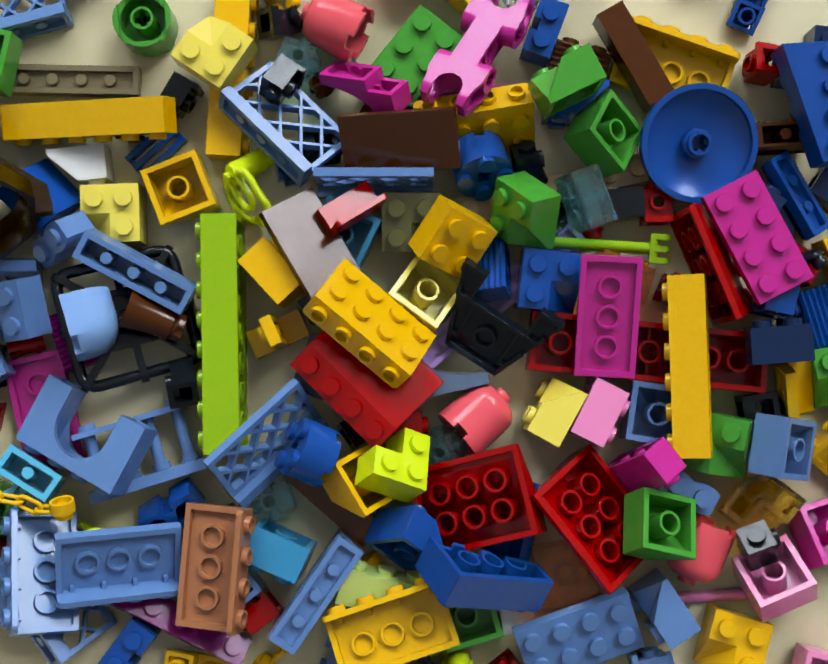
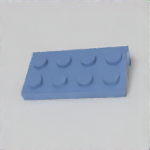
(117, 565)
(31, 575)
(582, 632)

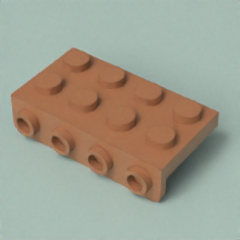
(215, 567)

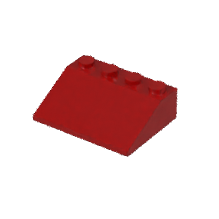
(708, 255)
(358, 393)
(483, 498)
(588, 511)

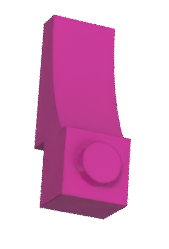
(367, 85)

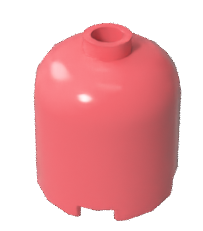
(337, 26)
(479, 416)
(711, 553)

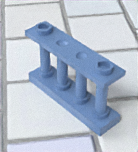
(162, 470)

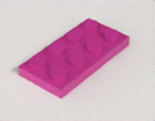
(757, 237)
(608, 315)
(26, 385)

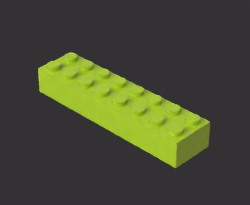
(222, 328)

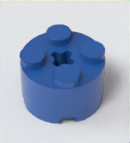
(482, 161)
(308, 451)

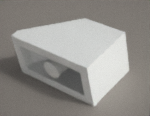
(86, 163)

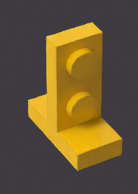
(277, 333)

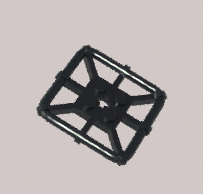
(126, 337)

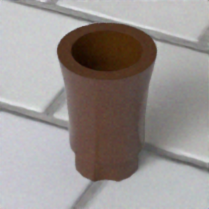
(152, 318)

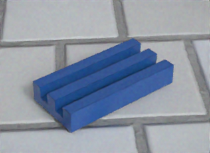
(145, 144)

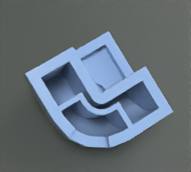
(90, 320)

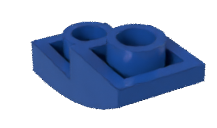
(746, 15)

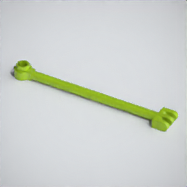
(651, 248)

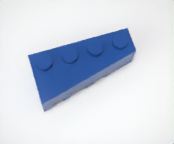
(805, 79)
(482, 579)

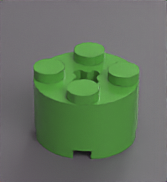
(145, 40)

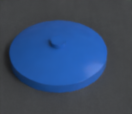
(697, 141)

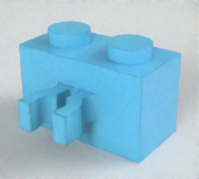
(30, 475)

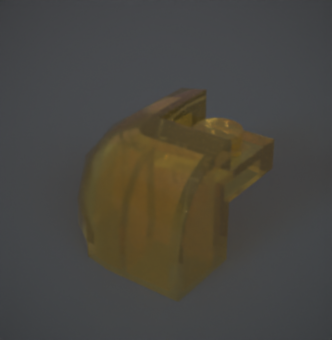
(759, 499)

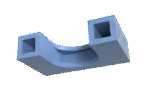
(48, 433)

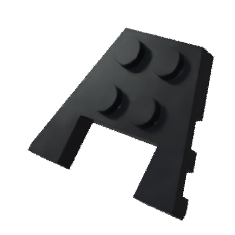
(485, 333)

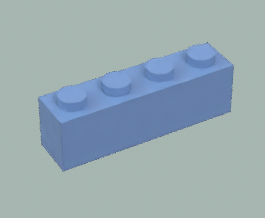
(135, 270)

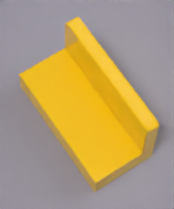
(795, 387)

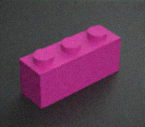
(648, 466)

